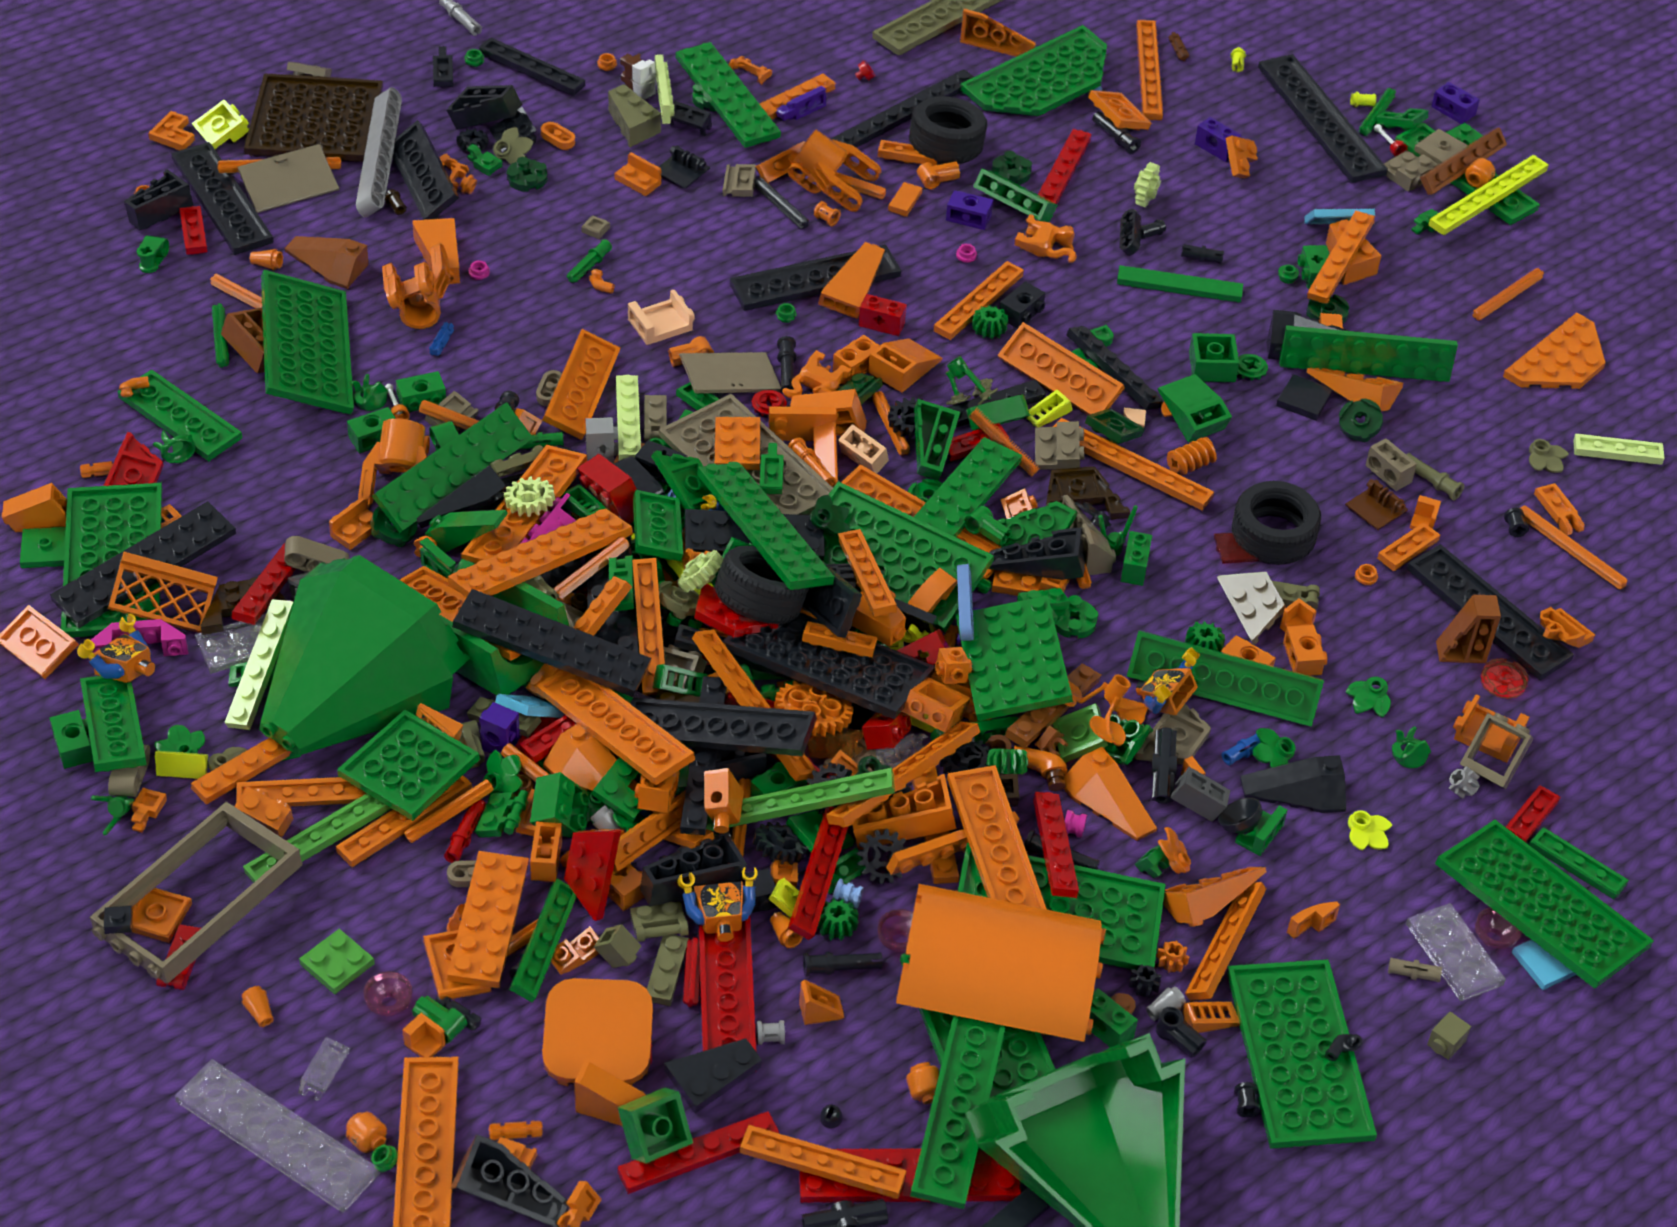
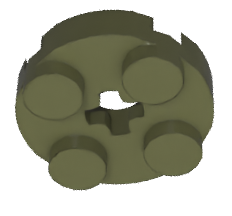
(678, 601)

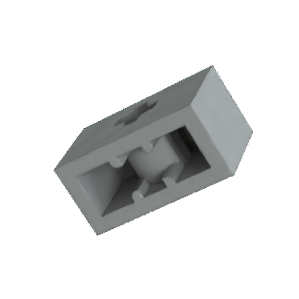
(601, 437)

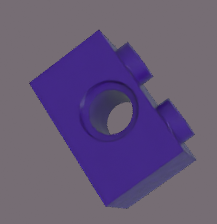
(1212, 138)
(969, 210)
(499, 728)

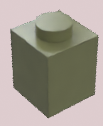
(617, 946)
(1449, 1035)

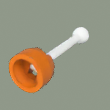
(398, 410)

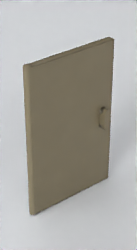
(289, 181)
(730, 372)

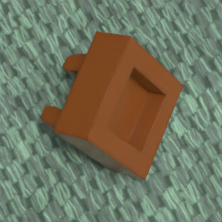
(1050, 739)

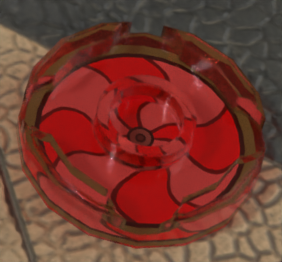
(1504, 678)

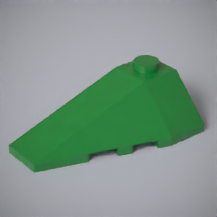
(462, 527)

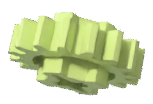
(1147, 184)
(529, 496)
(700, 571)

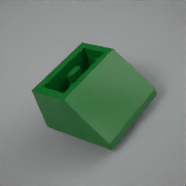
(560, 801)

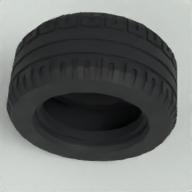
(948, 129)
(1279, 500)
(755, 590)

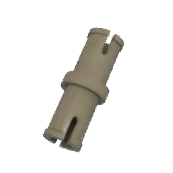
(1415, 969)

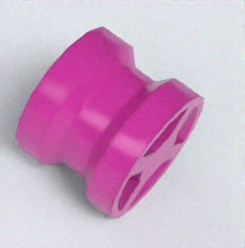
(1075, 823)

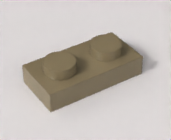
(301, 69)

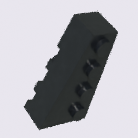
(710, 863)

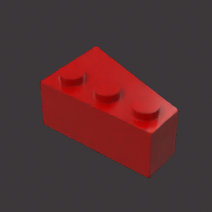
(609, 485)

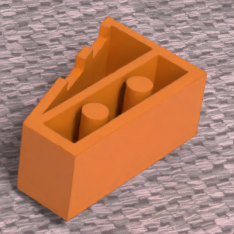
(1364, 262)

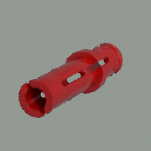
(461, 837)

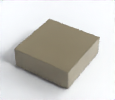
(595, 227)

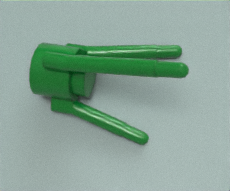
(1117, 539)
(116, 806)

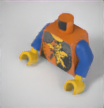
(123, 657)
(1170, 688)
(720, 906)

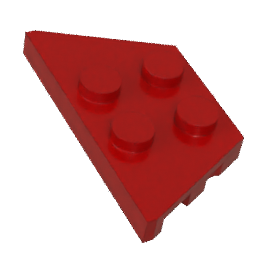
(134, 464)
(717, 615)
(591, 868)

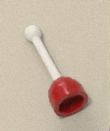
(1394, 145)

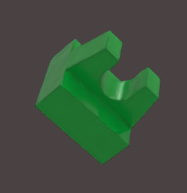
(1151, 860)

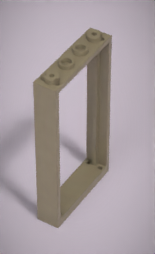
(226, 815)

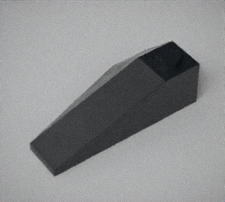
(501, 1179)

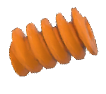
(1191, 456)

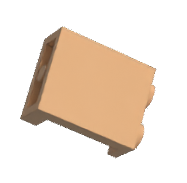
(661, 319)

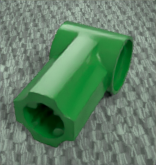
(982, 521)
(450, 1020)

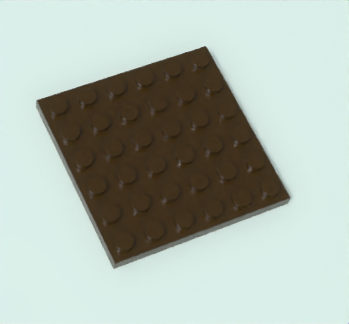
(312, 111)

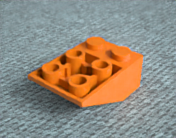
(901, 363)

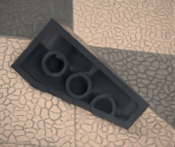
(1278, 325)
(473, 495)
(1051, 557)
(1307, 783)

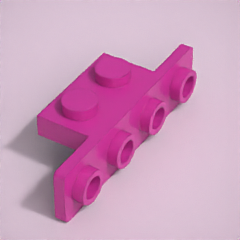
(551, 520)

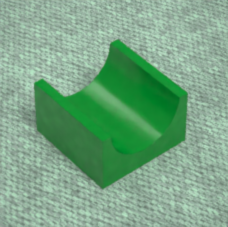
(486, 664)

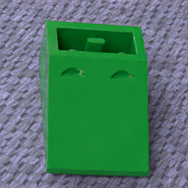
(1195, 407)

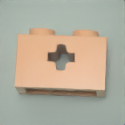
(863, 449)

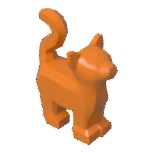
(1044, 237)
(817, 377)

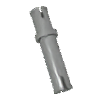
(456, 11)

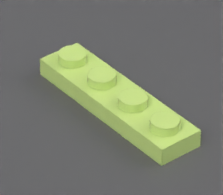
(1618, 449)

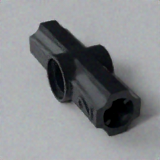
(1164, 765)
(849, 1215)

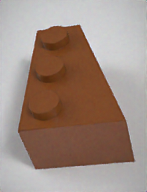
(245, 335)
(1470, 632)

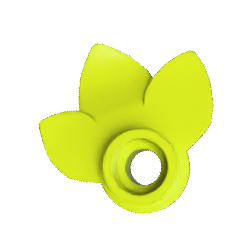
(1368, 830)

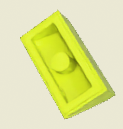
(181, 764)

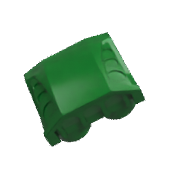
(1135, 738)

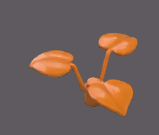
(1125, 708)

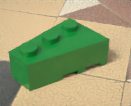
(933, 435)

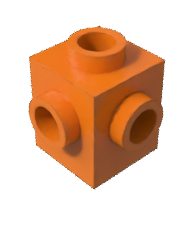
(953, 665)

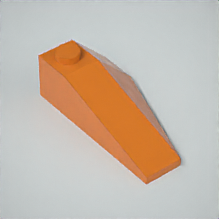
(1355, 387)

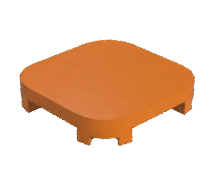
(598, 1024)

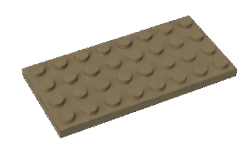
(696, 438)

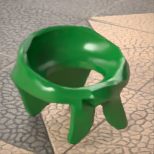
(374, 395)
(182, 446)
(1415, 752)

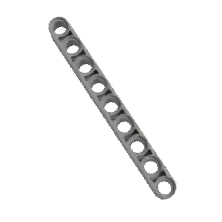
(378, 152)

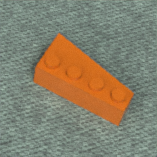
(910, 814)

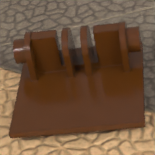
(1377, 505)

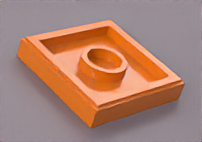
(159, 914)

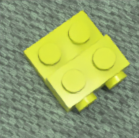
(221, 124)

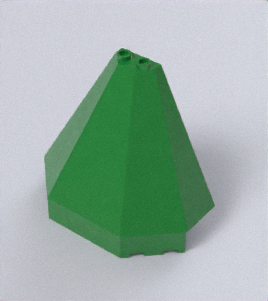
(357, 657)
(1095, 1136)

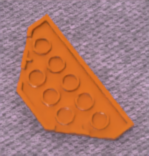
(1564, 357)

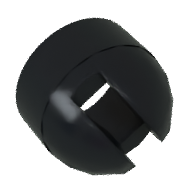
(836, 1117)

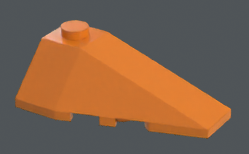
(991, 35)
(580, 758)
(1104, 788)
(1203, 900)

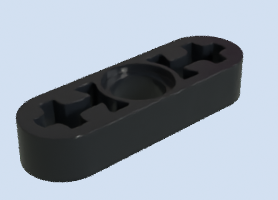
(1130, 232)

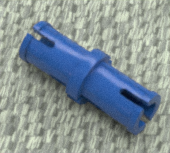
(1234, 753)

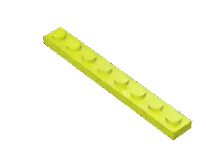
(1488, 195)

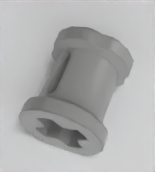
(770, 1032)

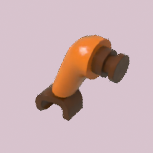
(1047, 763)

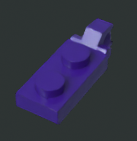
(803, 104)

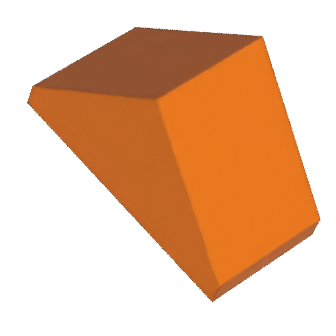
(819, 1004)

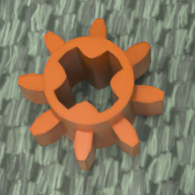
(1172, 956)

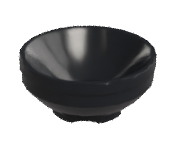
(1241, 816)

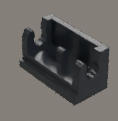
(692, 117)

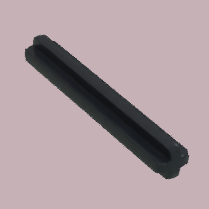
(781, 203)

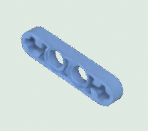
(965, 602)

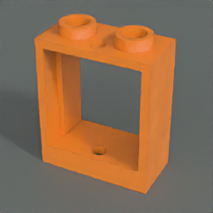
(941, 704)

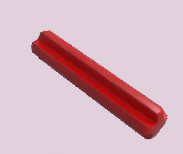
(692, 973)

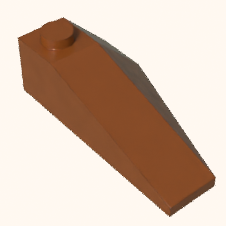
(334, 258)

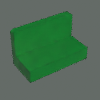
(1264, 832)

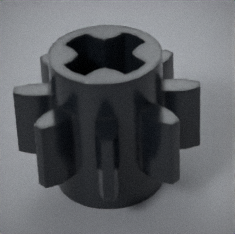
(1145, 980)

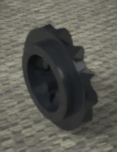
(479, 139)

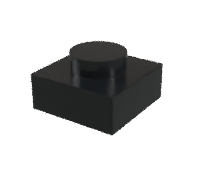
(118, 919)

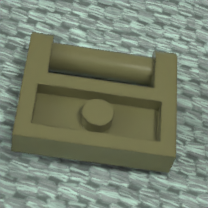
(658, 920)

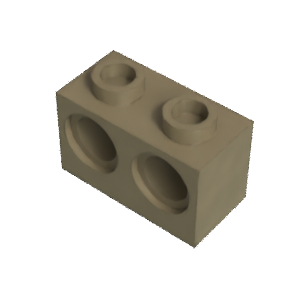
(1391, 464)

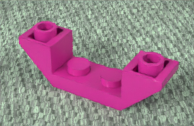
(152, 631)

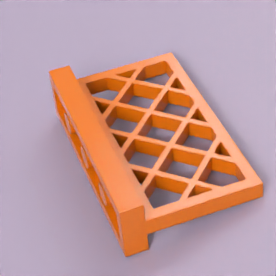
(162, 573)

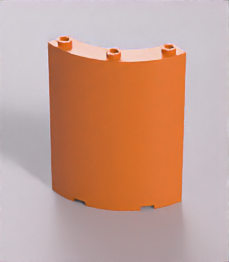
(1001, 962)

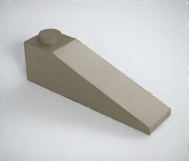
(1097, 551)

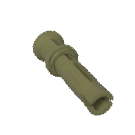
(1440, 481)

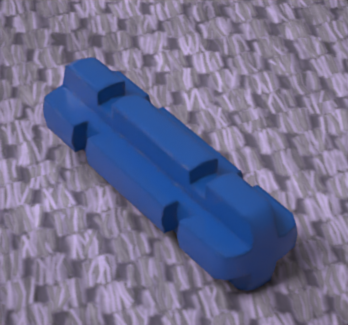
(441, 339)

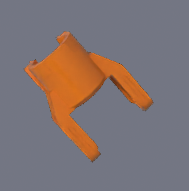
(820, 161)
(419, 296)
(398, 451)

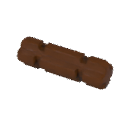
(1178, 46)

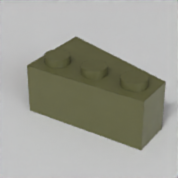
(633, 115)

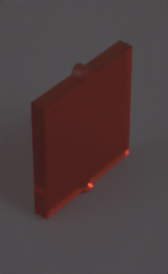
(1230, 550)

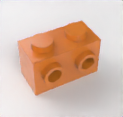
(269, 813)

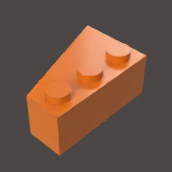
(847, 407)

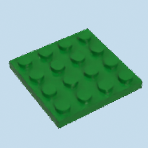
(408, 764)

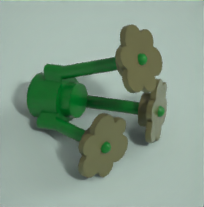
(959, 369)

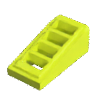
(1056, 398)

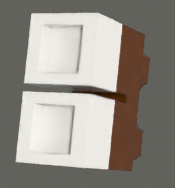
(639, 75)

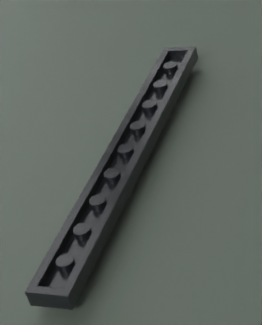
(901, 112)

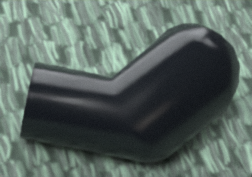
(1343, 1043)

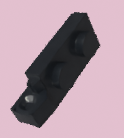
(443, 69)

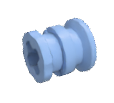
(848, 892)

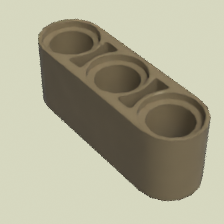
(308, 554)
(128, 780)

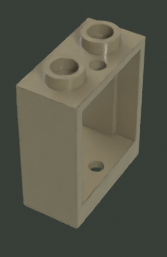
(1500, 721)

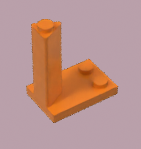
(810, 424)

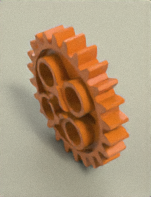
(830, 710)

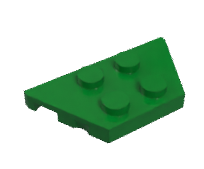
(683, 479)

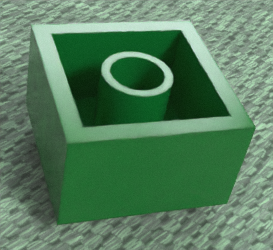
(1214, 357)
(655, 1125)

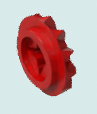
(760, 399)

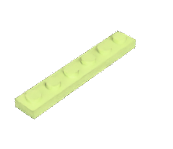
(664, 89)
(628, 416)
(259, 666)

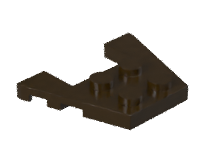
(1085, 485)
(224, 602)

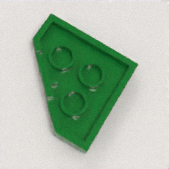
(1038, 523)

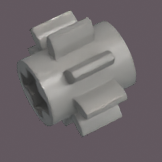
(1464, 782)

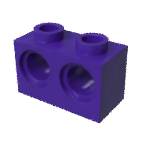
(1455, 103)

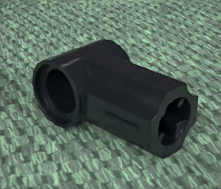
(1179, 1032)

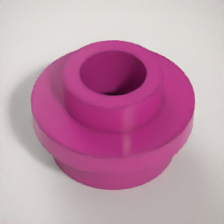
(966, 253)
(479, 270)

